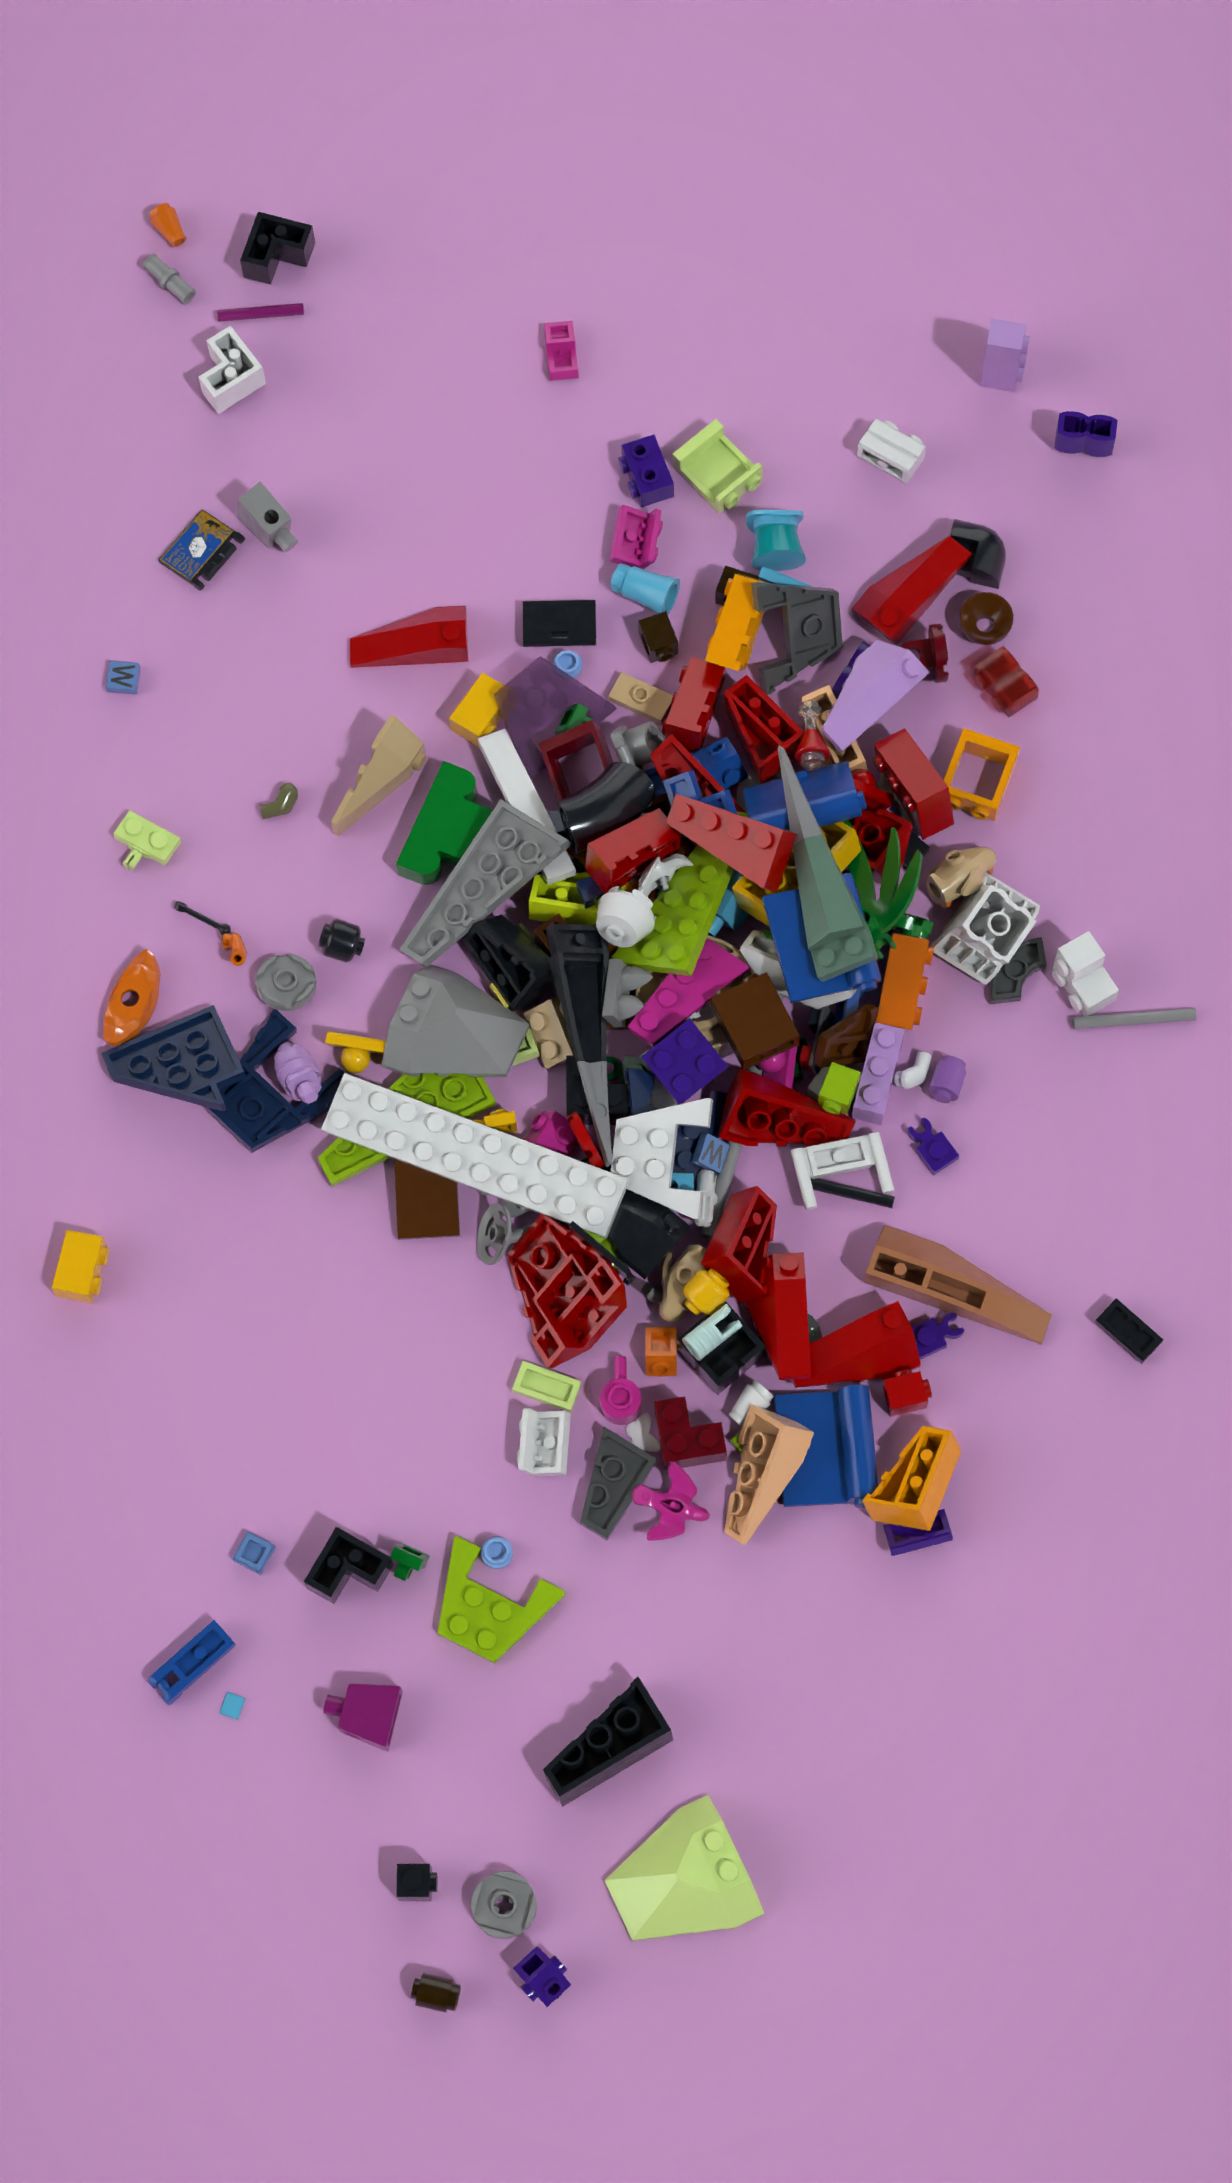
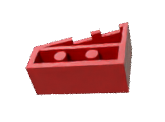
(914, 783)
(741, 1243)

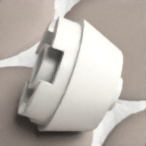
(624, 917)

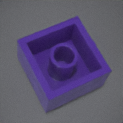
(684, 1061)

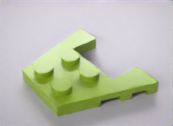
(481, 1618)

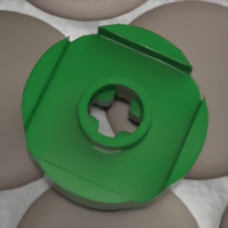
(914, 926)

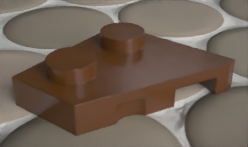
(848, 1039)

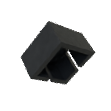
(723, 1363)

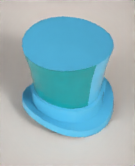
(776, 539)

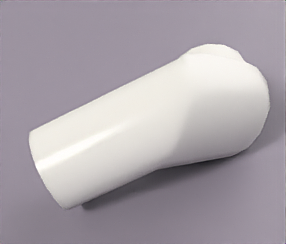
(915, 1075)

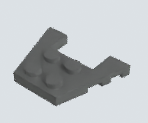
(810, 628)

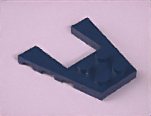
(256, 1109)

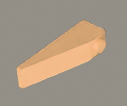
(769, 1459)

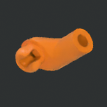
(235, 942)

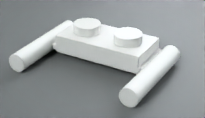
(840, 1158)

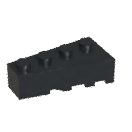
(611, 1743)

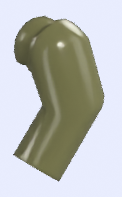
(283, 804)

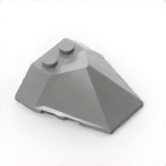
(451, 1029)

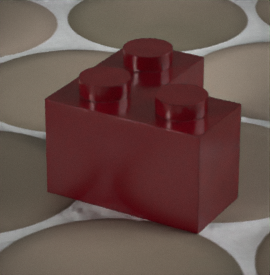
(683, 1443)

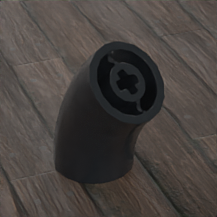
(605, 804)

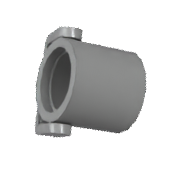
(637, 743)

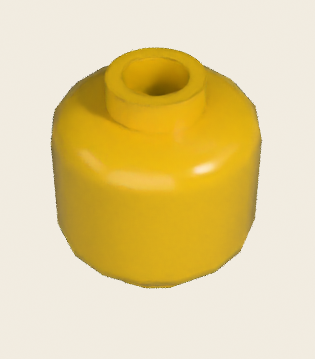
(706, 1292)

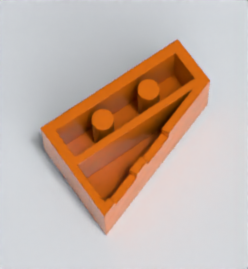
(904, 982)

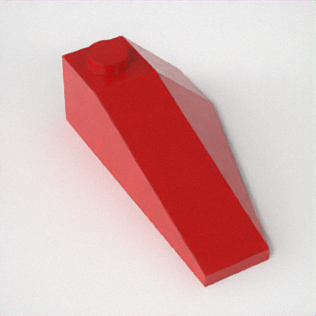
(907, 592)
(874, 834)
(773, 1113)
(864, 1349)

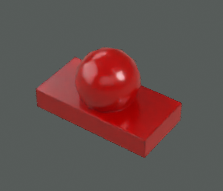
(874, 797)

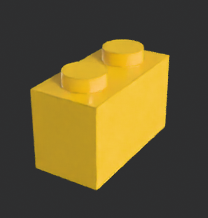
(477, 711)
(80, 1266)

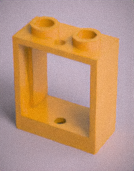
(988, 749)

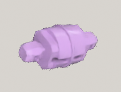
(297, 1072)

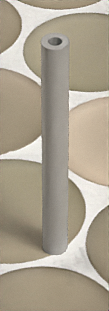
(1134, 1018)

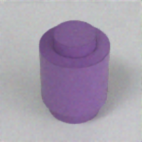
(947, 1079)

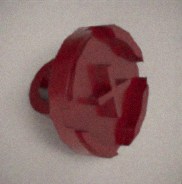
(932, 652)

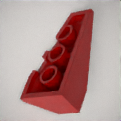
(421, 639)
(674, 759)
(783, 1316)

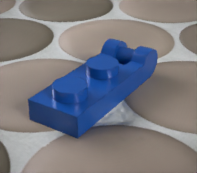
(192, 1661)

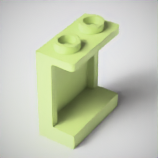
(716, 467)

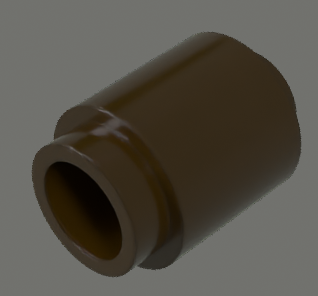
(436, 1993)

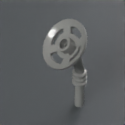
(498, 1235)

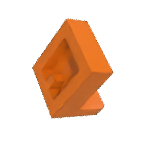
(661, 1351)

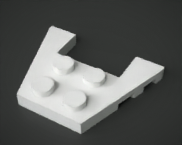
(646, 1153)

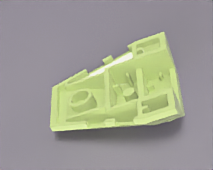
(684, 1878)

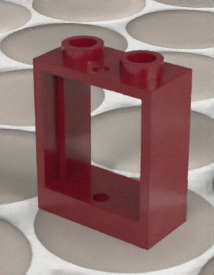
(568, 743)

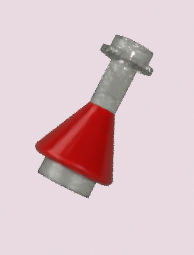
(812, 750)

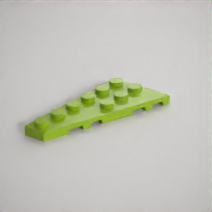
(682, 917)
(454, 1094)

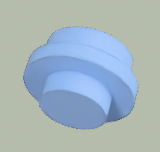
(568, 662)
(496, 1552)

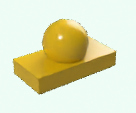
(356, 1050)

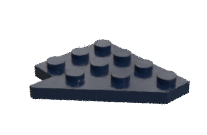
(180, 1060)

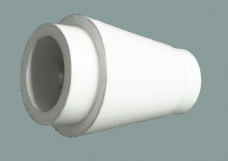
(752, 1394)

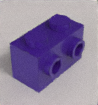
(646, 470)

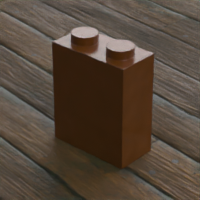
(754, 1020)

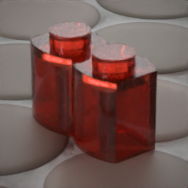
(1005, 682)

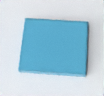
(232, 1705)

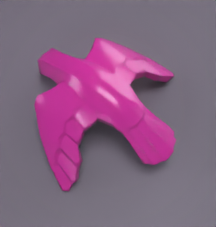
(674, 1505)

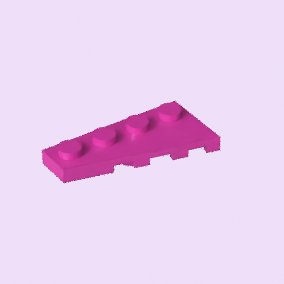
(683, 995)

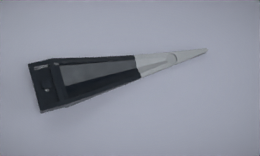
(580, 975)

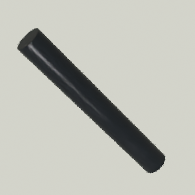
(853, 1193)

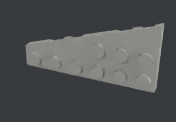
(494, 867)

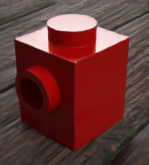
(906, 1392)

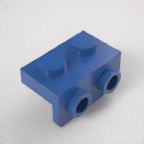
(722, 763)

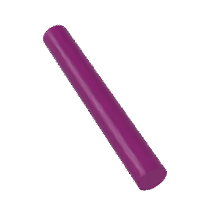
(260, 312)

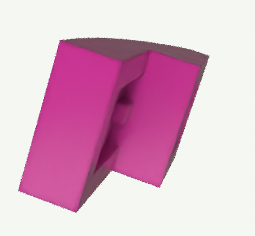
(561, 350)

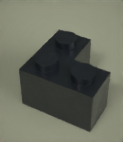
(275, 240)
(577, 1100)
(346, 1558)

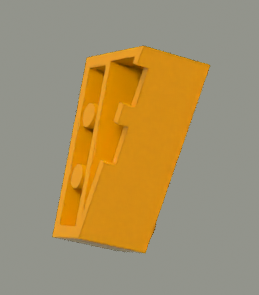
(736, 625)
(917, 1482)

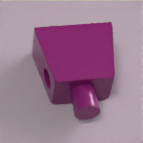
(367, 1712)

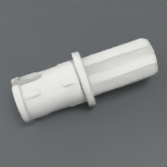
(706, 1183)

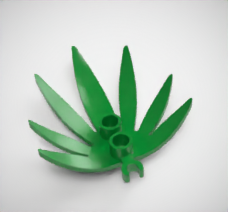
(892, 902)

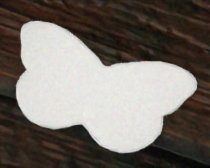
(640, 1435)

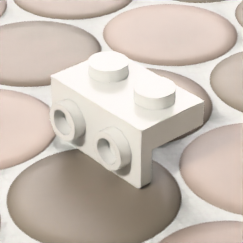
(543, 1442)

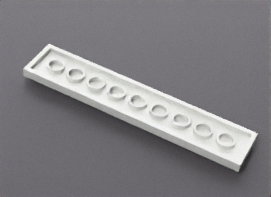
(475, 1155)

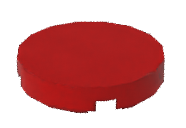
(585, 1140)

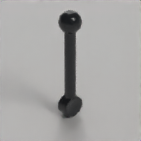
(182, 907)

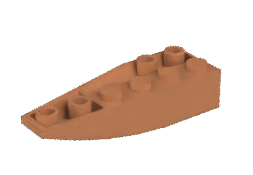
(951, 1283)

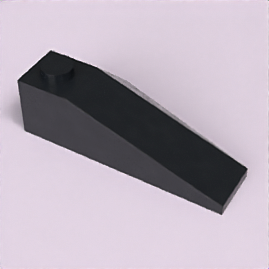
(645, 1232)

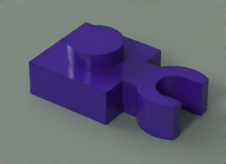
(934, 1150)
(931, 1337)

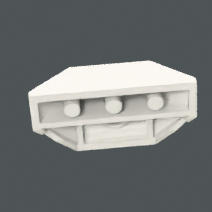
(763, 958)

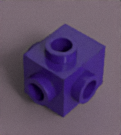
(542, 1976)

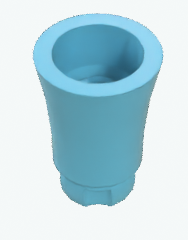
(646, 587)

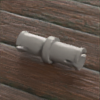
(169, 278)

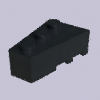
(510, 961)

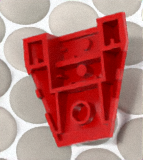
(566, 1289)

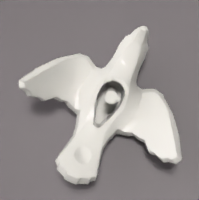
(660, 872)

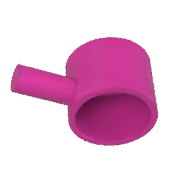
(620, 1396)

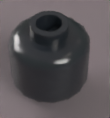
(341, 940)

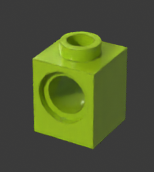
(838, 1089)

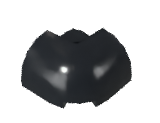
(987, 552)

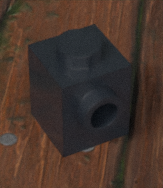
(416, 1882)

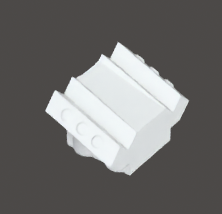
(986, 929)

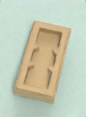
(640, 698)

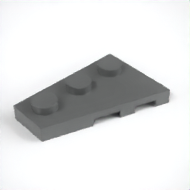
(615, 1474)

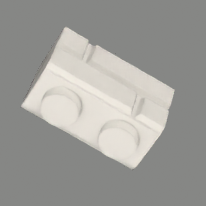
(891, 450)

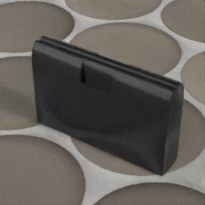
(559, 623)

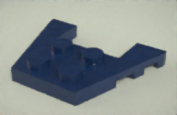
(640, 1089)

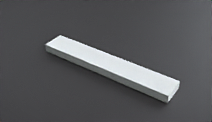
(521, 793)

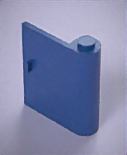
(827, 790)
(795, 958)
(842, 1450)

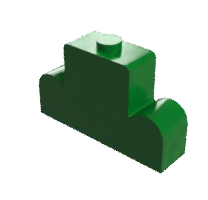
(443, 826)

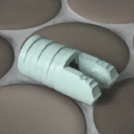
(707, 1335)

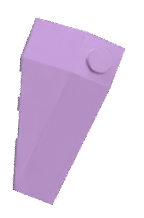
(874, 685)

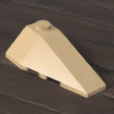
(393, 762)

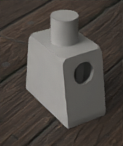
(266, 518)

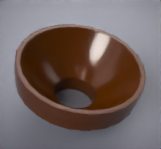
(986, 606)

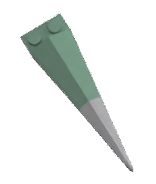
(831, 917)

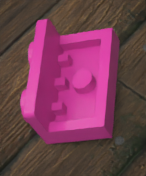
(636, 537)
(552, 1132)

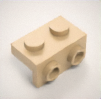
(550, 1032)

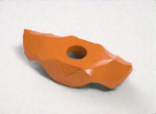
(125, 1022)

